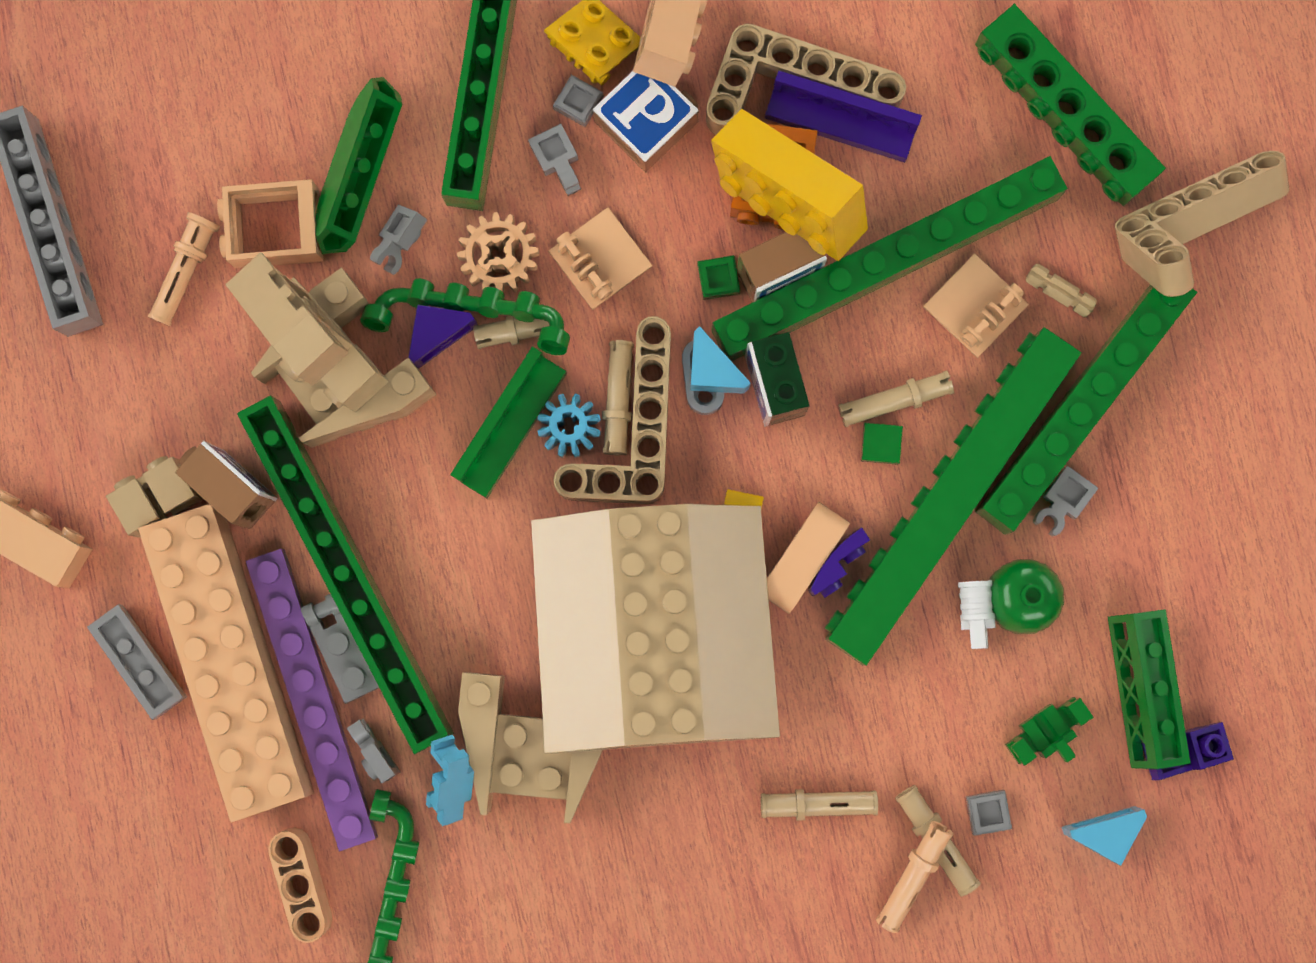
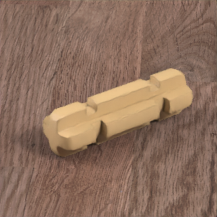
(1061, 290)

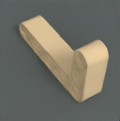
(802, 56)
(1155, 234)
(641, 429)

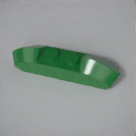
(356, 165)

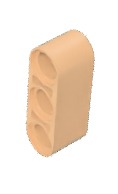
(805, 557)
(295, 903)

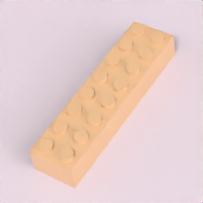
(226, 662)

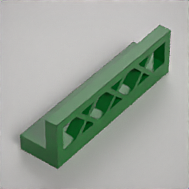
(508, 423)
(1153, 689)

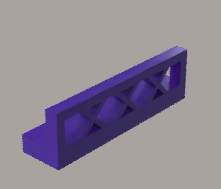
(842, 116)

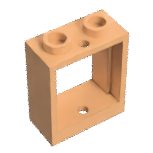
(230, 212)

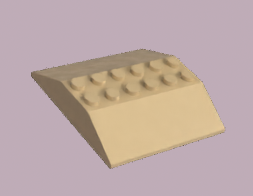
(653, 627)

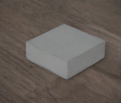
(578, 100)
(988, 812)

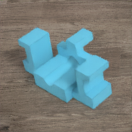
(453, 784)

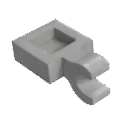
(556, 154)
(398, 233)

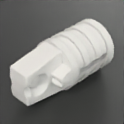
(977, 611)

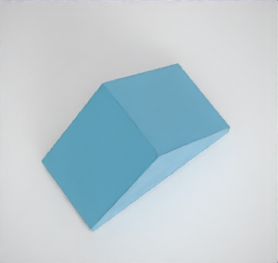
(713, 369)
(1110, 833)

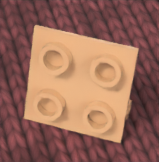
(599, 258)
(976, 305)

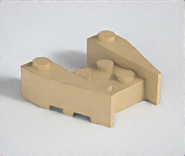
(305, 335)
(397, 399)
(510, 750)

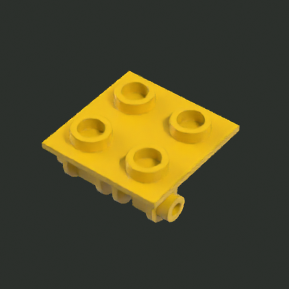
(593, 39)

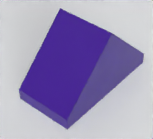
(436, 331)

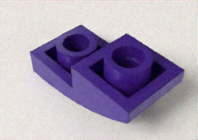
(828, 576)
(1206, 747)

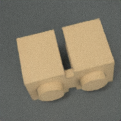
(151, 496)

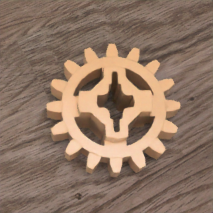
(509, 242)

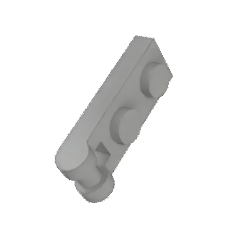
(339, 651)

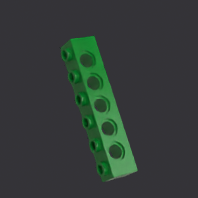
(1066, 85)

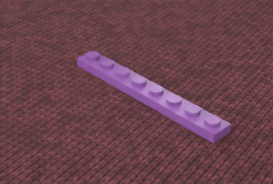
(311, 700)

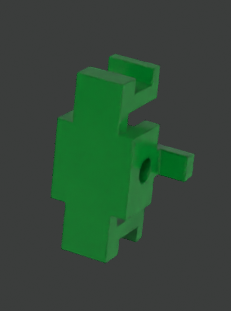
(1049, 732)

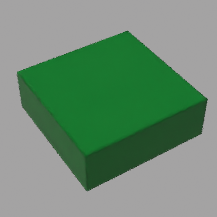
(718, 277)
(881, 443)

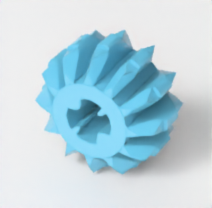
(557, 420)

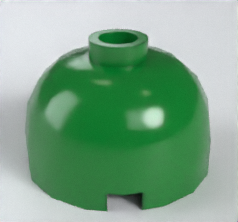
(1026, 596)

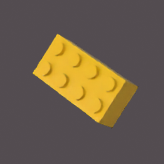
(790, 185)

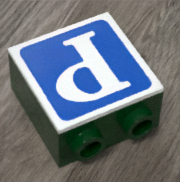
(776, 379)

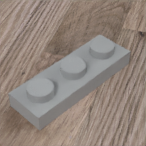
(137, 661)

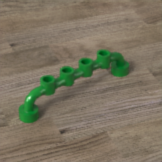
(490, 304)
(396, 886)

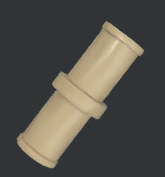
(506, 331)

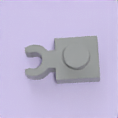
(1067, 497)
(377, 760)

